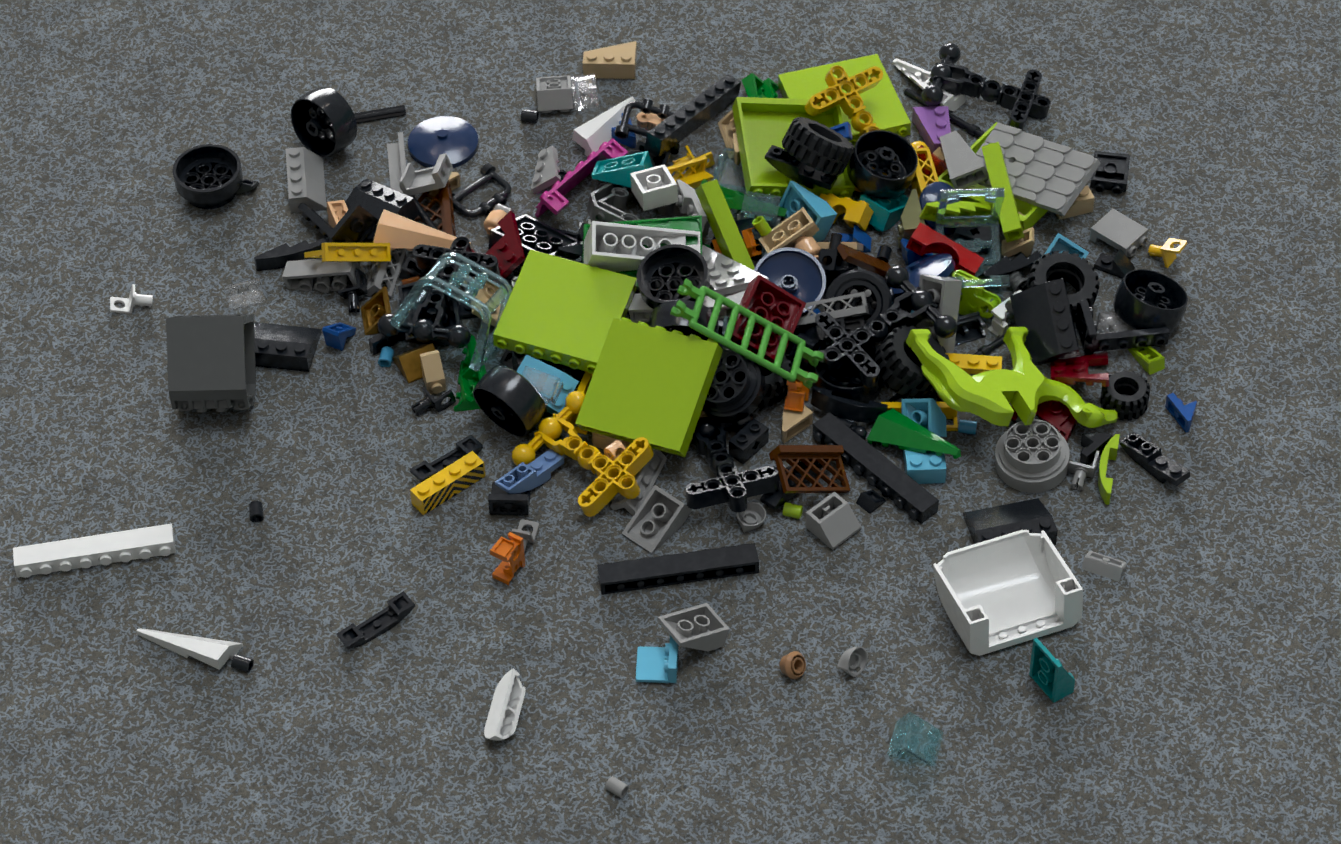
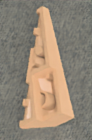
(406, 233)

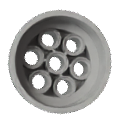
(1032, 457)

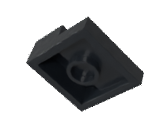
(1111, 173)

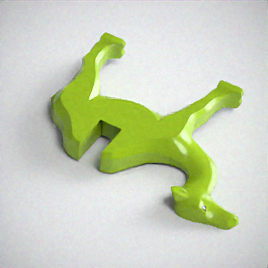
(993, 390)

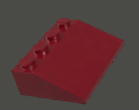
(772, 304)

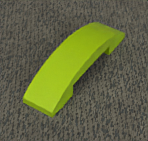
(1105, 483)

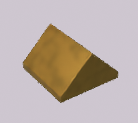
(374, 310)
(410, 363)

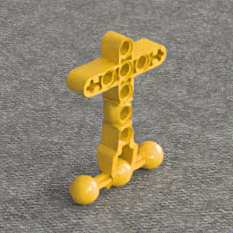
(851, 97)
(612, 475)

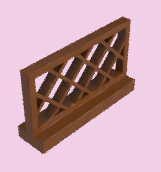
(446, 209)
(808, 454)

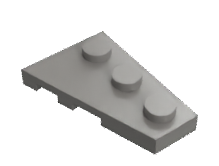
(546, 170)

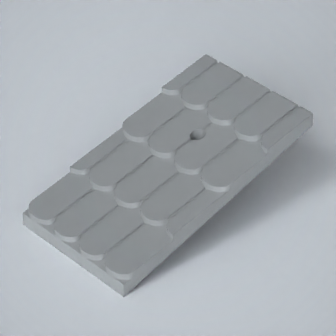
(1040, 169)

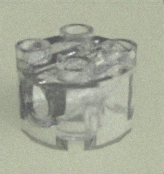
(584, 92)

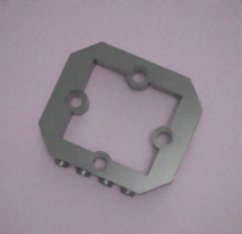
(610, 202)

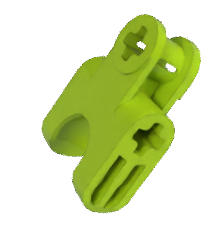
(976, 298)

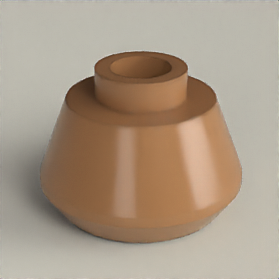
(793, 665)

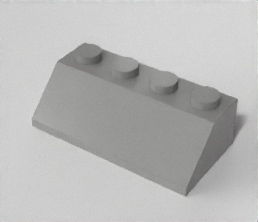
(305, 179)
(946, 295)

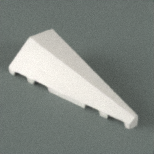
(921, 78)
(598, 129)
(207, 650)

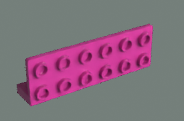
(555, 200)

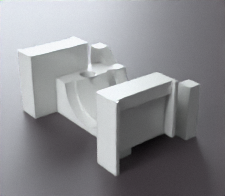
(999, 323)

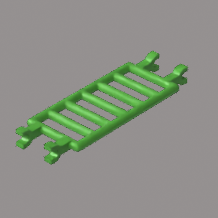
(693, 315)

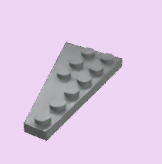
(726, 274)

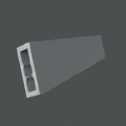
(962, 163)

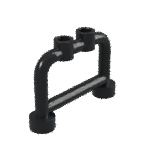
(622, 130)
(488, 173)

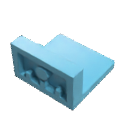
(657, 663)

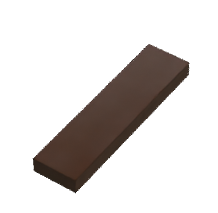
(863, 260)

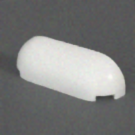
(505, 707)

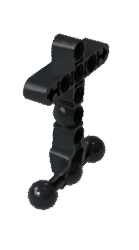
(960, 80)
(436, 301)
(862, 338)
(729, 485)

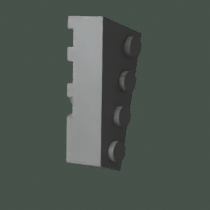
(320, 275)

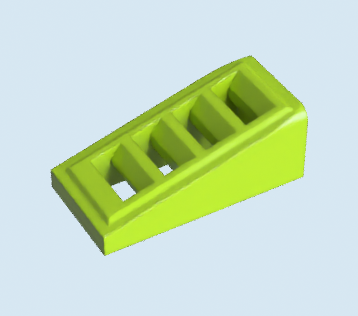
(1151, 366)

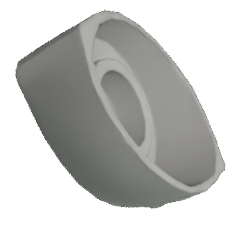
(751, 517)
(853, 658)

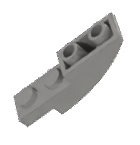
(689, 202)

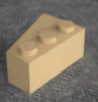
(611, 61)

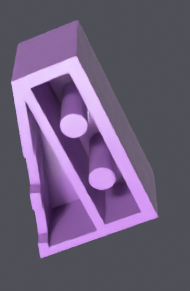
(932, 124)

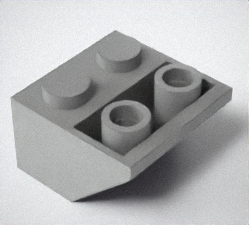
(832, 521)

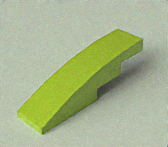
(960, 208)

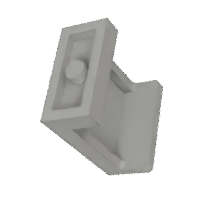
(426, 179)
(1120, 232)

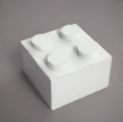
(654, 187)

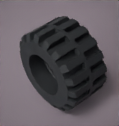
(1130, 384)

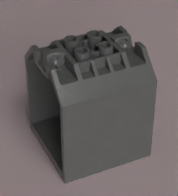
(211, 362)

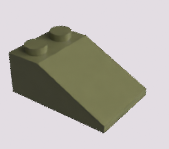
(909, 218)

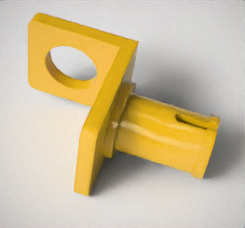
(689, 156)
(1167, 251)

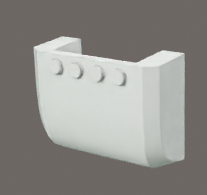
(1008, 591)

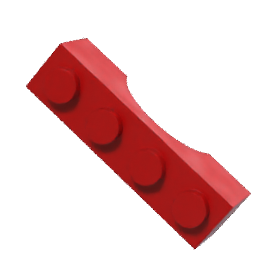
(926, 240)

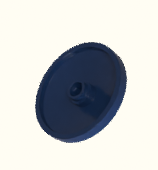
(443, 136)
(933, 265)
(795, 273)

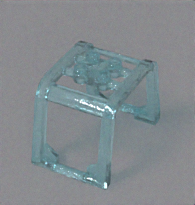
(993, 195)
(501, 296)

